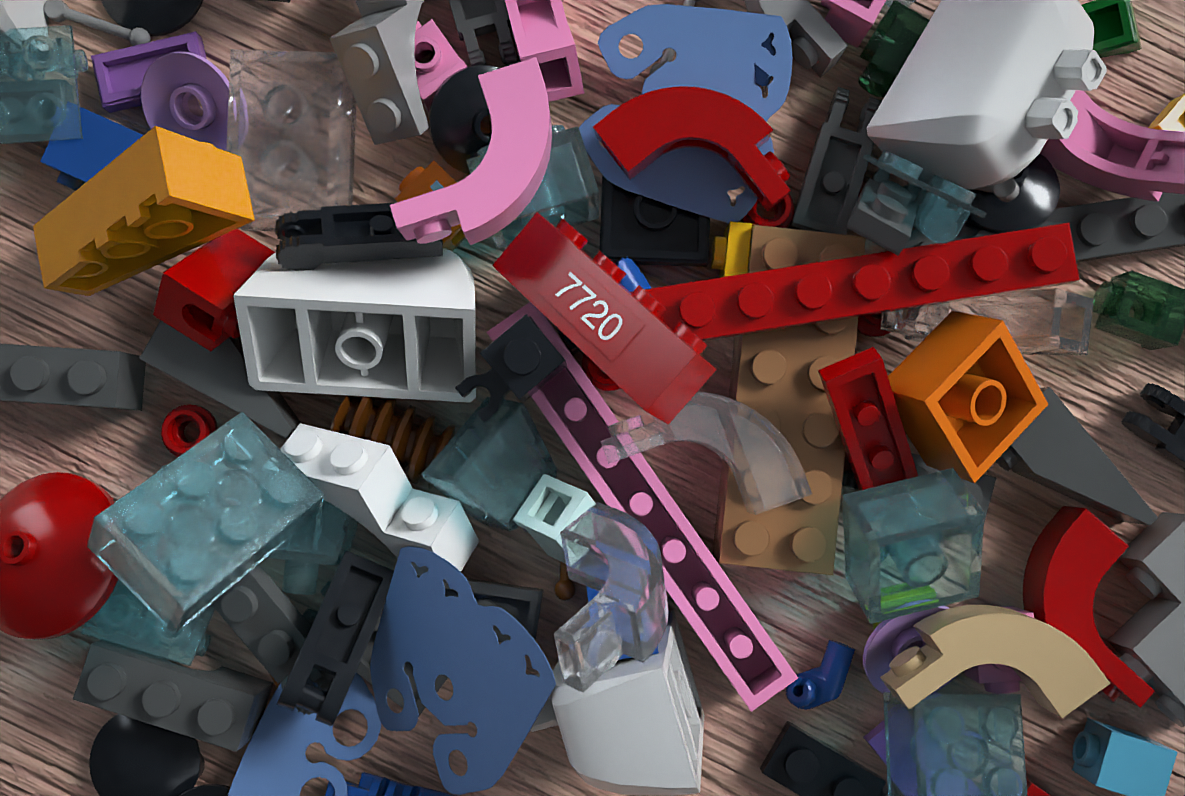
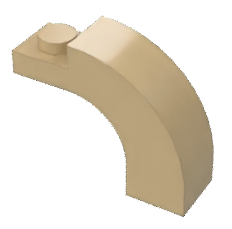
(967, 636)

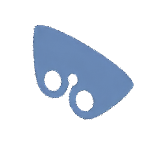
(276, 753)

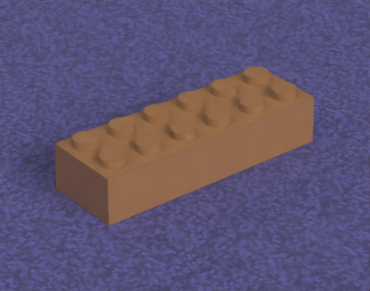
(781, 381)

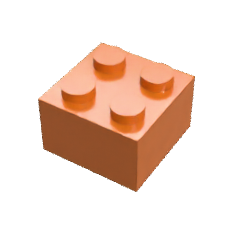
(965, 394)

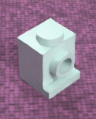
(550, 510)

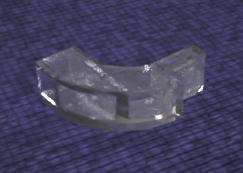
(1037, 319)
(747, 441)
(630, 611)

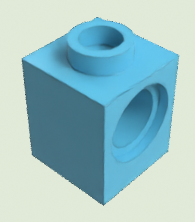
(1122, 760)

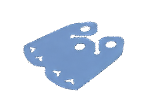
(714, 53)
(457, 641)

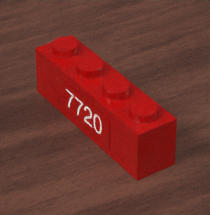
(603, 319)

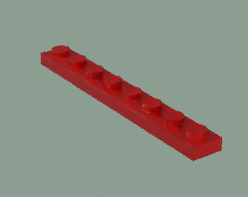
(872, 283)

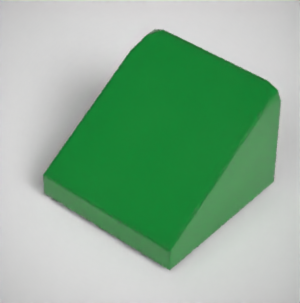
(1113, 27)

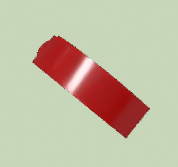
(694, 118)
(1061, 589)

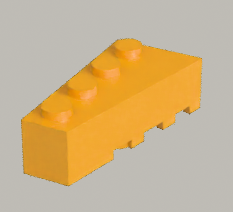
(142, 211)

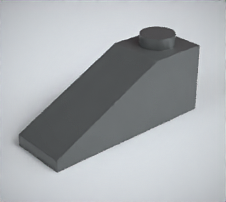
(218, 375)
(1067, 460)

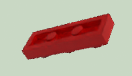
(868, 419)

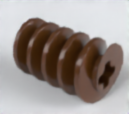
(409, 442)

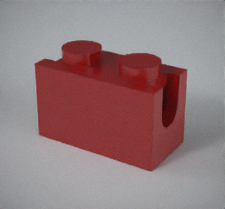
(200, 288)

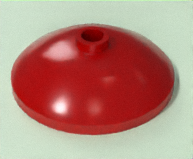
(46, 569)

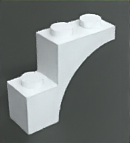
(373, 489)

